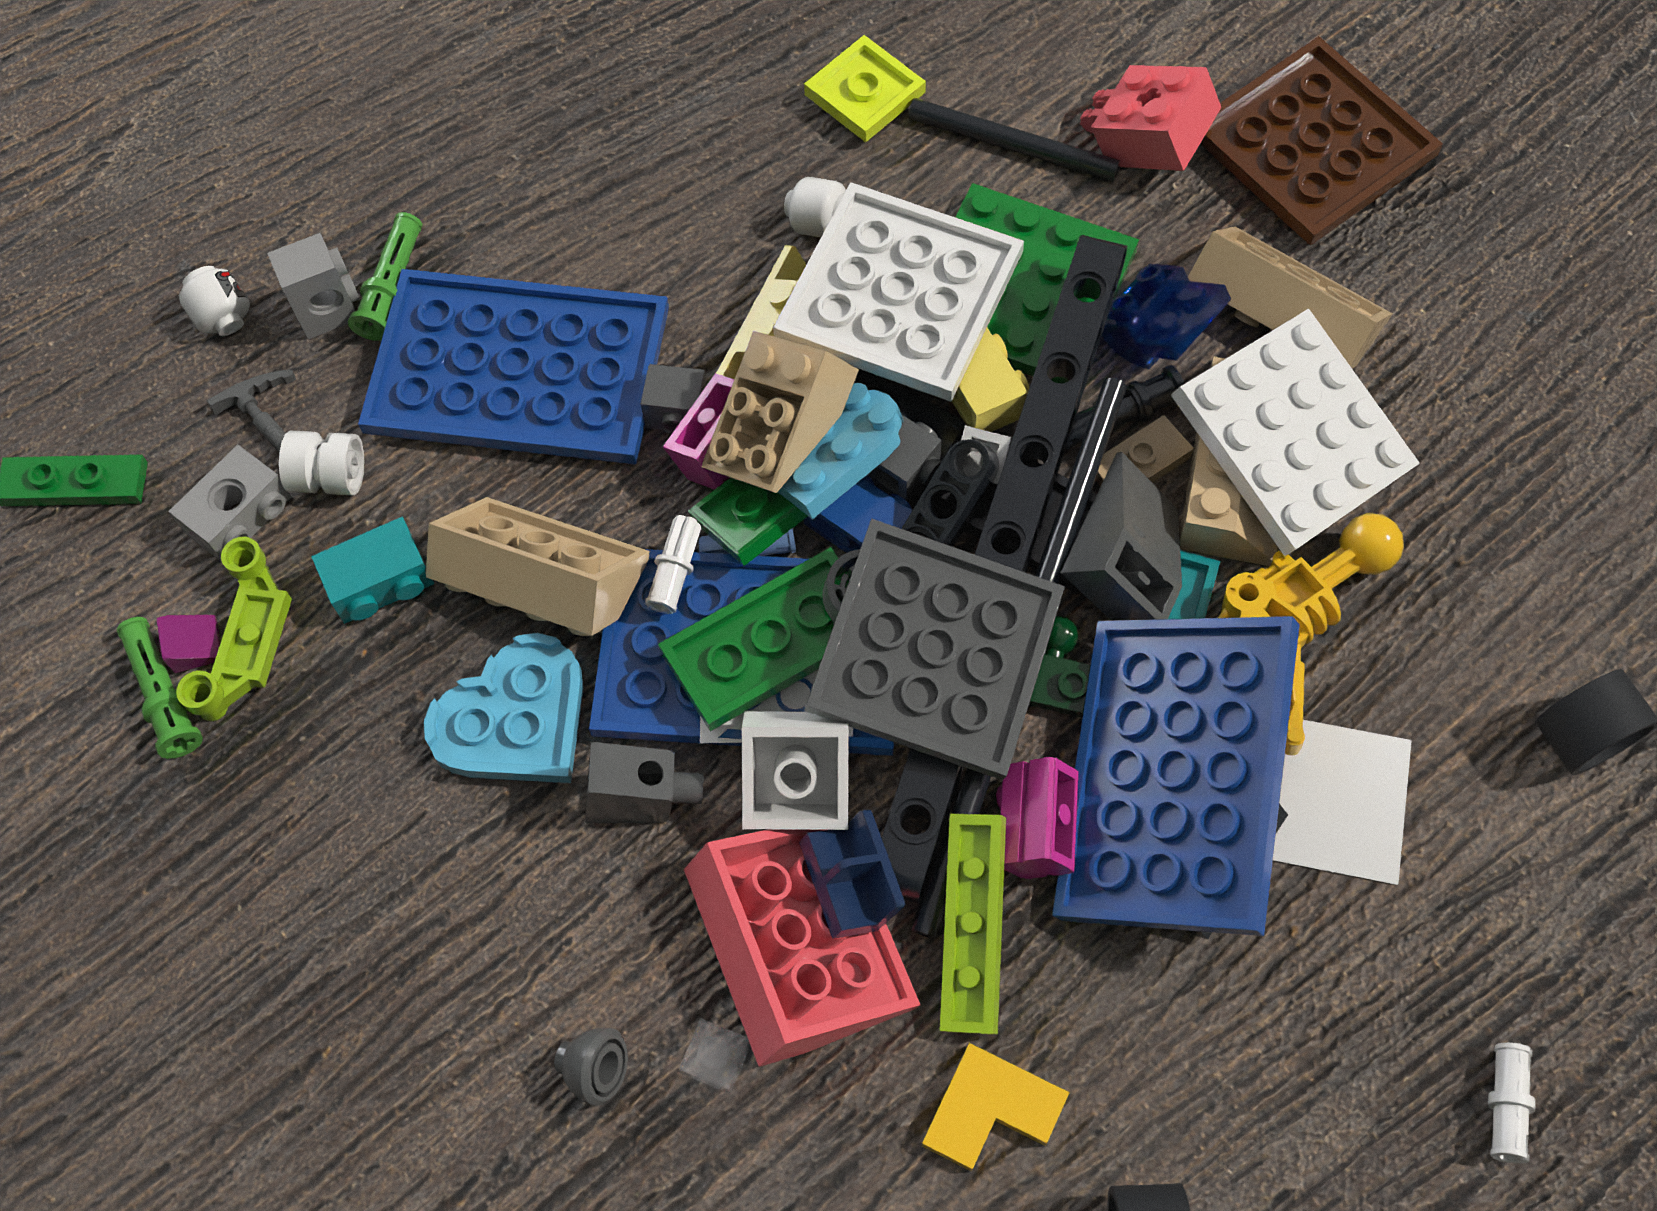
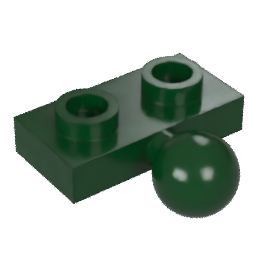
(1060, 681)

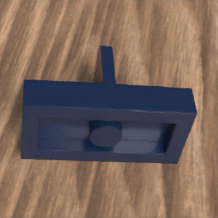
(853, 876)

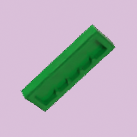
(72, 480)

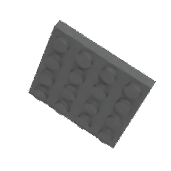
(936, 649)

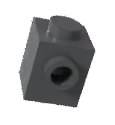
(670, 395)
(911, 462)

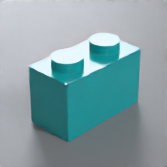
(372, 571)

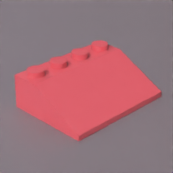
(777, 952)

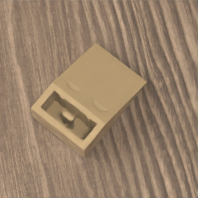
(777, 410)

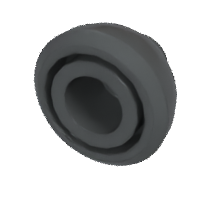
(593, 1064)

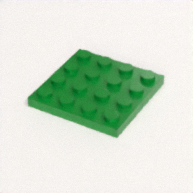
(1038, 279)

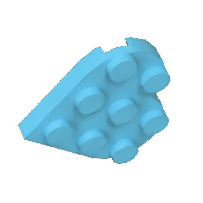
(847, 452)
(512, 718)

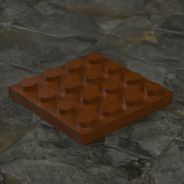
(1317, 140)

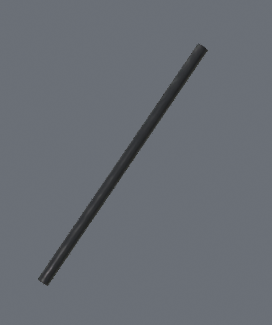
(1051, 564)

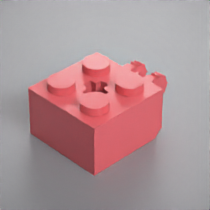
(1154, 116)

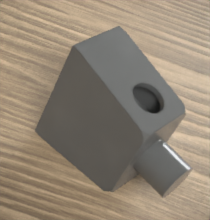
(636, 784)

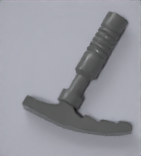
(241, 395)

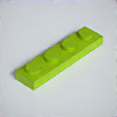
(973, 924)

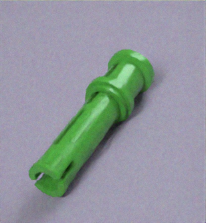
(380, 289)
(161, 702)

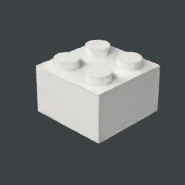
(794, 771)

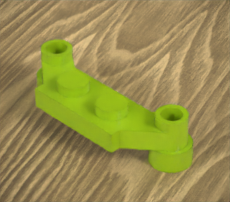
(248, 638)

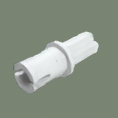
(673, 565)

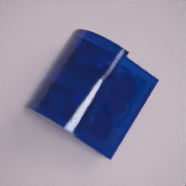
(1161, 314)

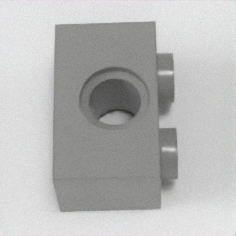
(314, 284)
(234, 480)

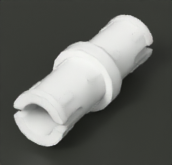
(1511, 1103)

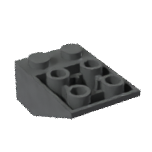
(1128, 548)

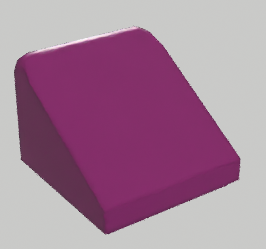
(188, 640)

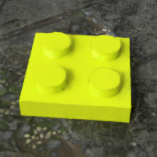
(864, 88)

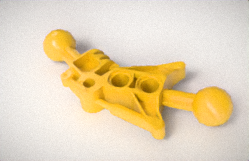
(1296, 589)

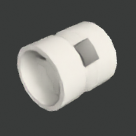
(311, 462)

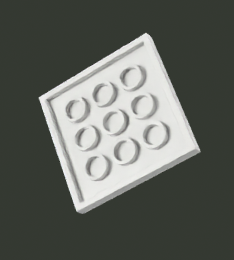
(900, 290)
(1295, 430)

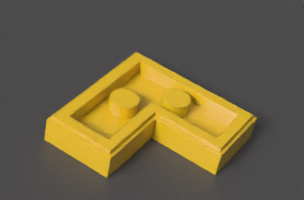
(987, 1092)

